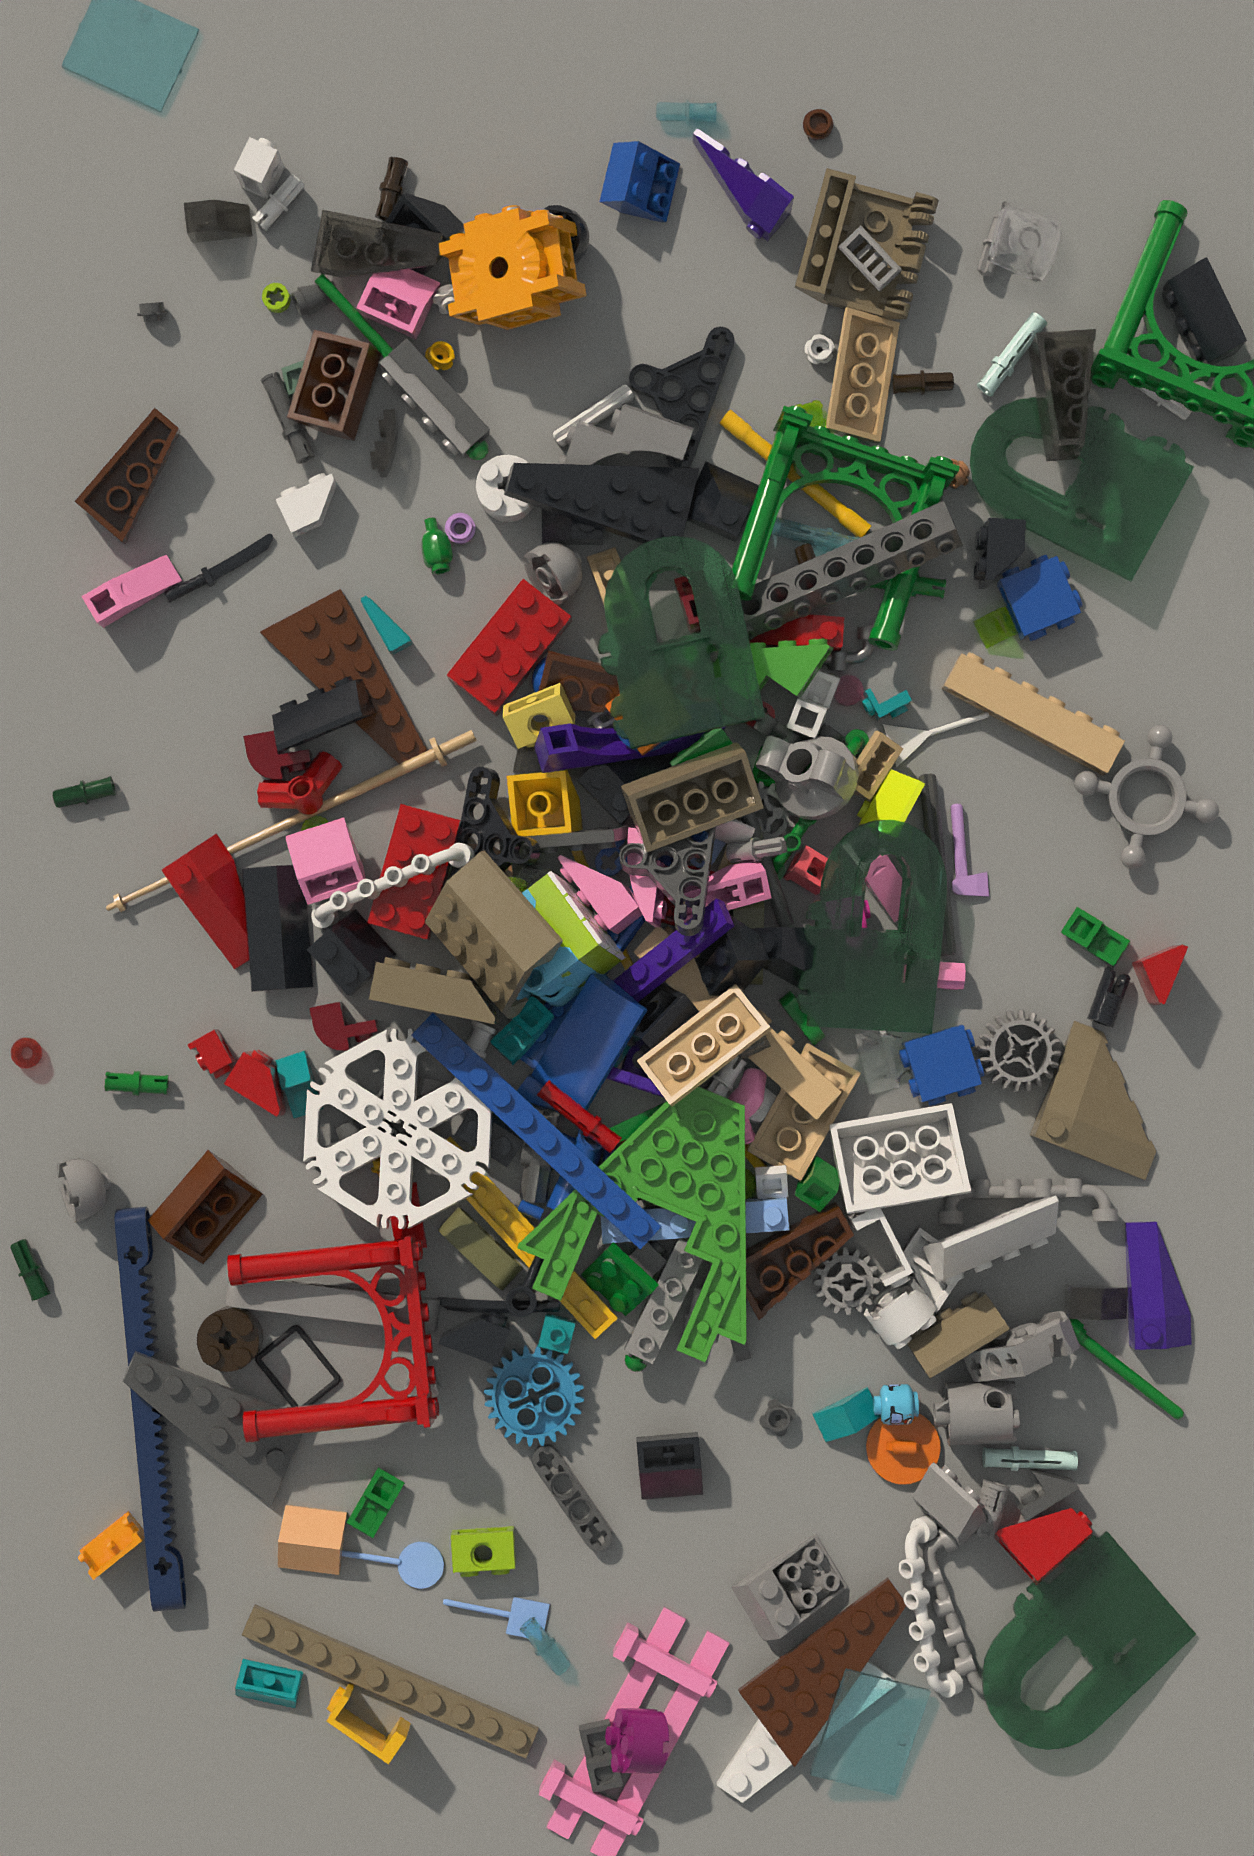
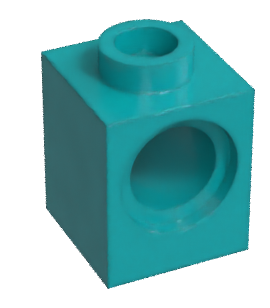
(557, 1333)

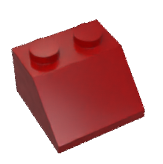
(258, 1081)

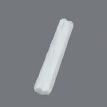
(596, 412)

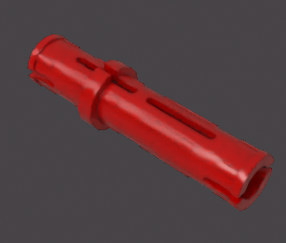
(579, 1116)

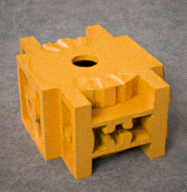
(535, 264)

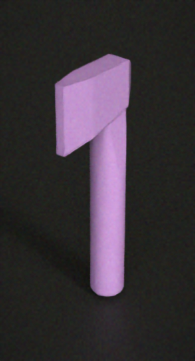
(963, 884)

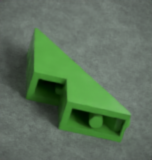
(787, 664)

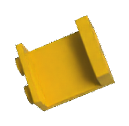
(363, 1733)

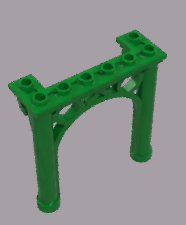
(1114, 362)
(793, 430)

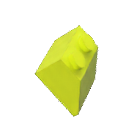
(892, 799)

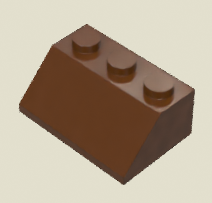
(334, 384)
(204, 1207)

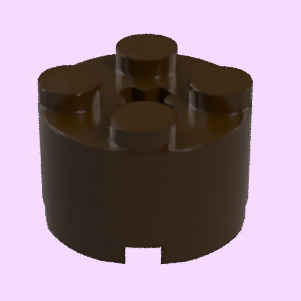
(216, 1351)

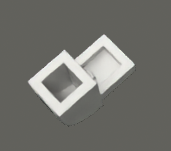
(814, 704)

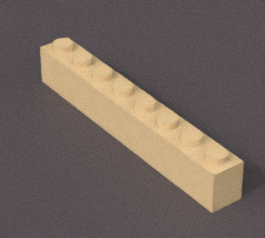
(780, 1061)

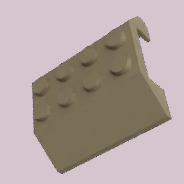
(889, 220)
(492, 931)

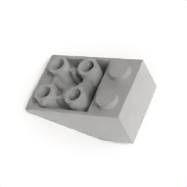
(789, 1588)

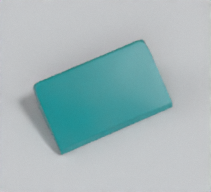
(268, 1683)

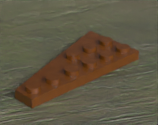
(330, 646)
(801, 1686)

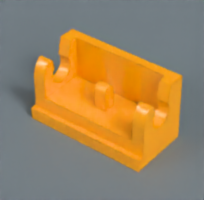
(111, 1544)

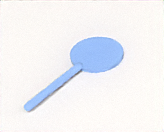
(418, 1564)

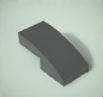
(599, 1756)

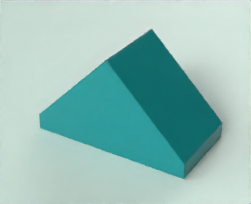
(846, 1415)

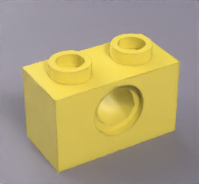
(548, 702)

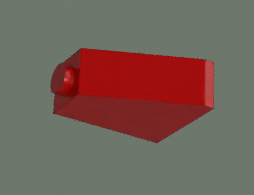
(1045, 1541)

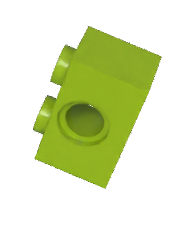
(498, 1539)

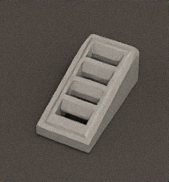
(856, 239)

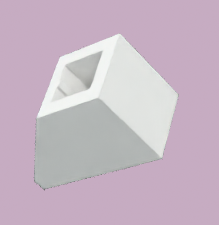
(307, 506)

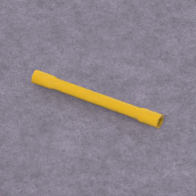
(845, 516)

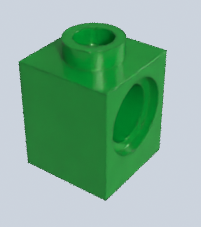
(818, 1184)

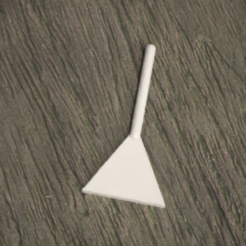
(911, 738)

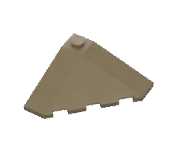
(1090, 1108)

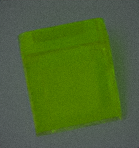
(995, 627)

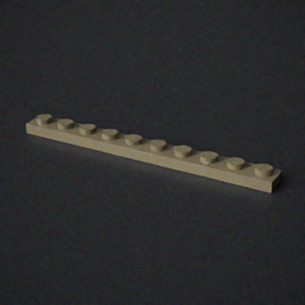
(390, 1681)

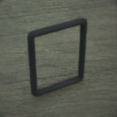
(316, 1351)

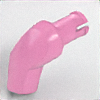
(751, 1094)

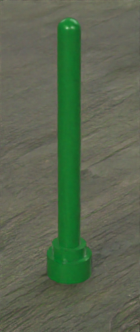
(1124, 1371)

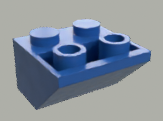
(639, 181)

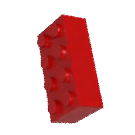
(509, 647)
(408, 906)

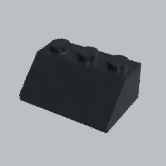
(1203, 314)
(321, 713)

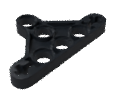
(690, 379)
(493, 823)

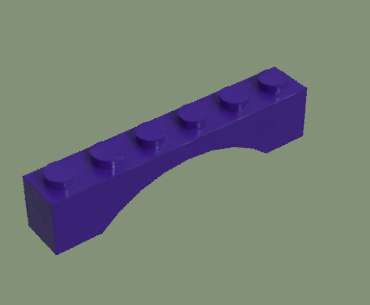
(577, 746)

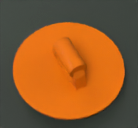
(903, 1451)

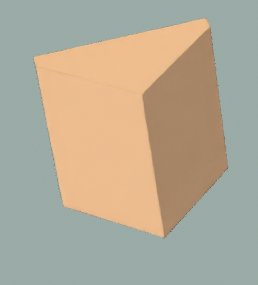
(311, 1539)

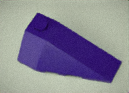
(756, 198)
(1155, 1299)

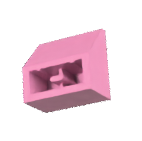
(399, 300)
(325, 860)

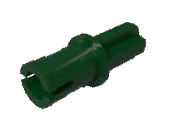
(84, 792)
(29, 1269)

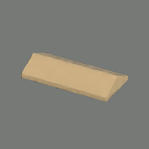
(862, 375)
(704, 1045)
(789, 1132)

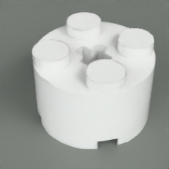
(491, 495)
(901, 1313)

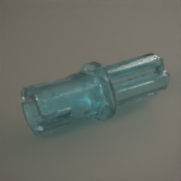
(686, 111)
(545, 1646)

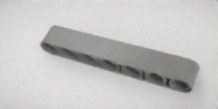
(321, 1301)

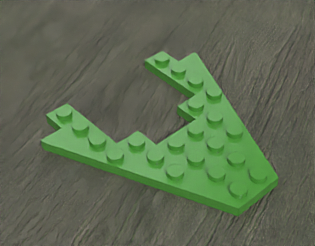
(694, 1166)

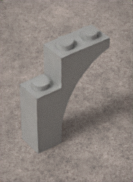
(633, 432)

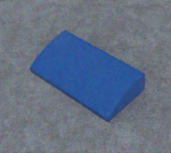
(590, 1039)

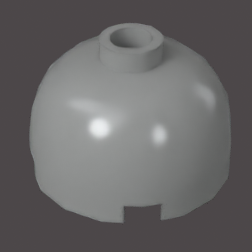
(555, 570)
(83, 1188)

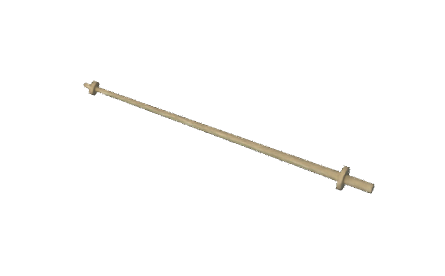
(437, 752)

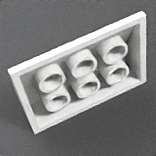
(899, 1158)
(993, 1239)

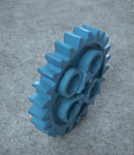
(547, 1420)

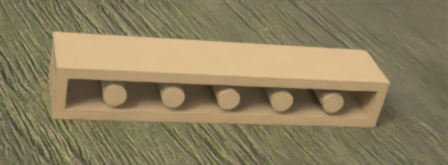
(1033, 714)

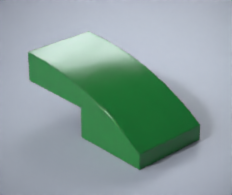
(1095, 937)
(375, 1503)

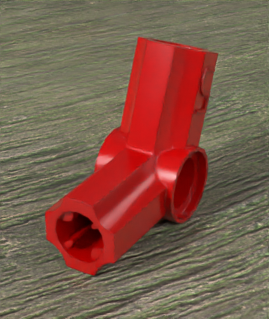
(302, 791)

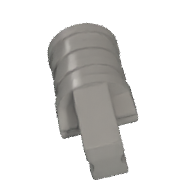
(993, 1497)

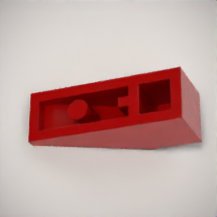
(805, 629)

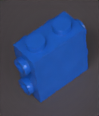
(1039, 597)
(942, 1064)

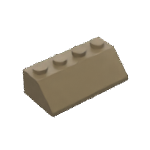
(692, 796)

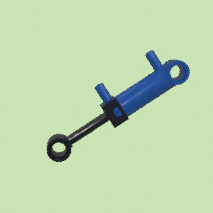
(560, 1192)

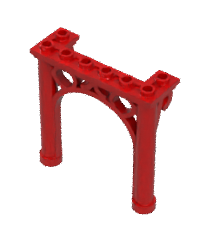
(354, 1412)

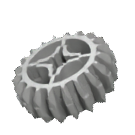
(1026, 1063)

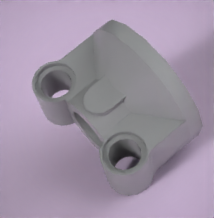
(820, 789)

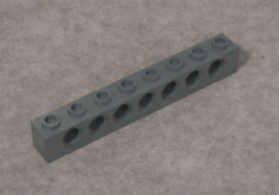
(850, 569)

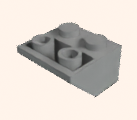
(948, 1504)

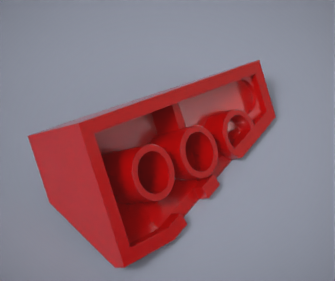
(213, 893)

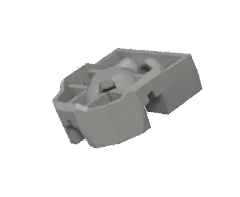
(1023, 1349)

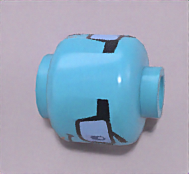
(896, 1404)

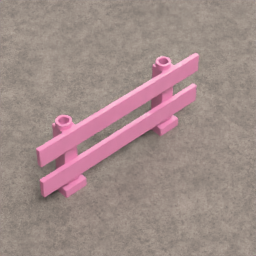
(650, 1658)

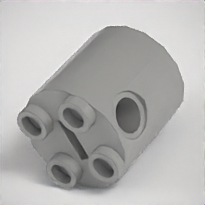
(978, 1413)

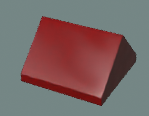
(1159, 972)

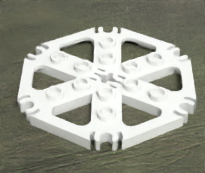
(372, 1143)

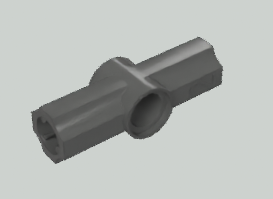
(536, 1171)

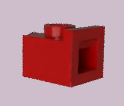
(213, 1053)

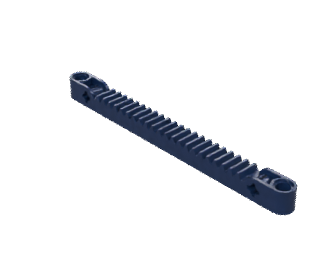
(169, 1585)

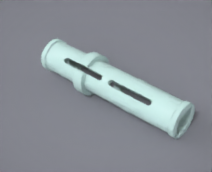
(1003, 365)
(1030, 1459)

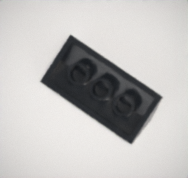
(276, 929)

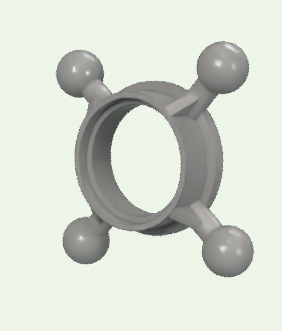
(1159, 738)

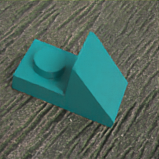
(295, 1079)

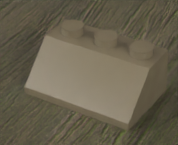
(957, 1333)

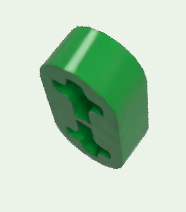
(790, 1005)

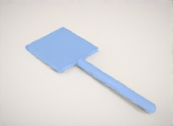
(520, 1612)

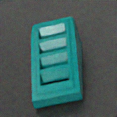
(389, 631)

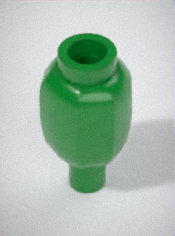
(436, 548)

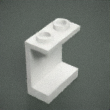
(898, 1275)

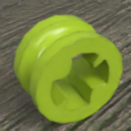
(273, 288)

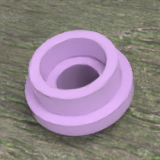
(453, 521)

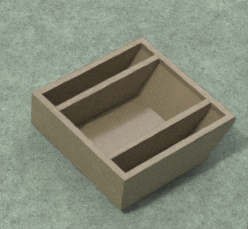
(429, 991)

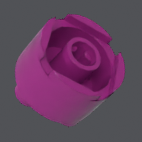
(638, 1740)

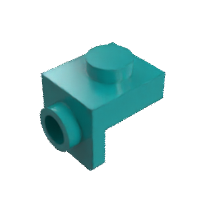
(894, 706)

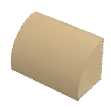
(875, 763)

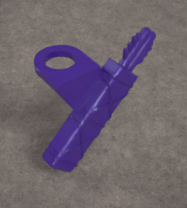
(632, 1075)

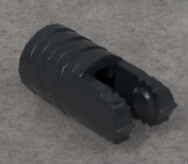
(1107, 1004)

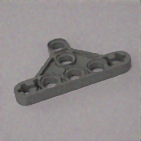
(678, 876)

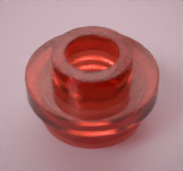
(16, 1052)

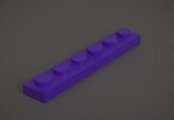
(674, 953)

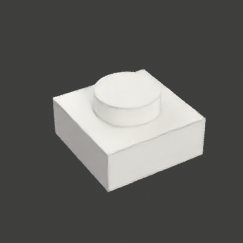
(771, 1182)

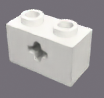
(259, 167)

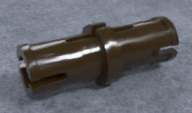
(391, 188)

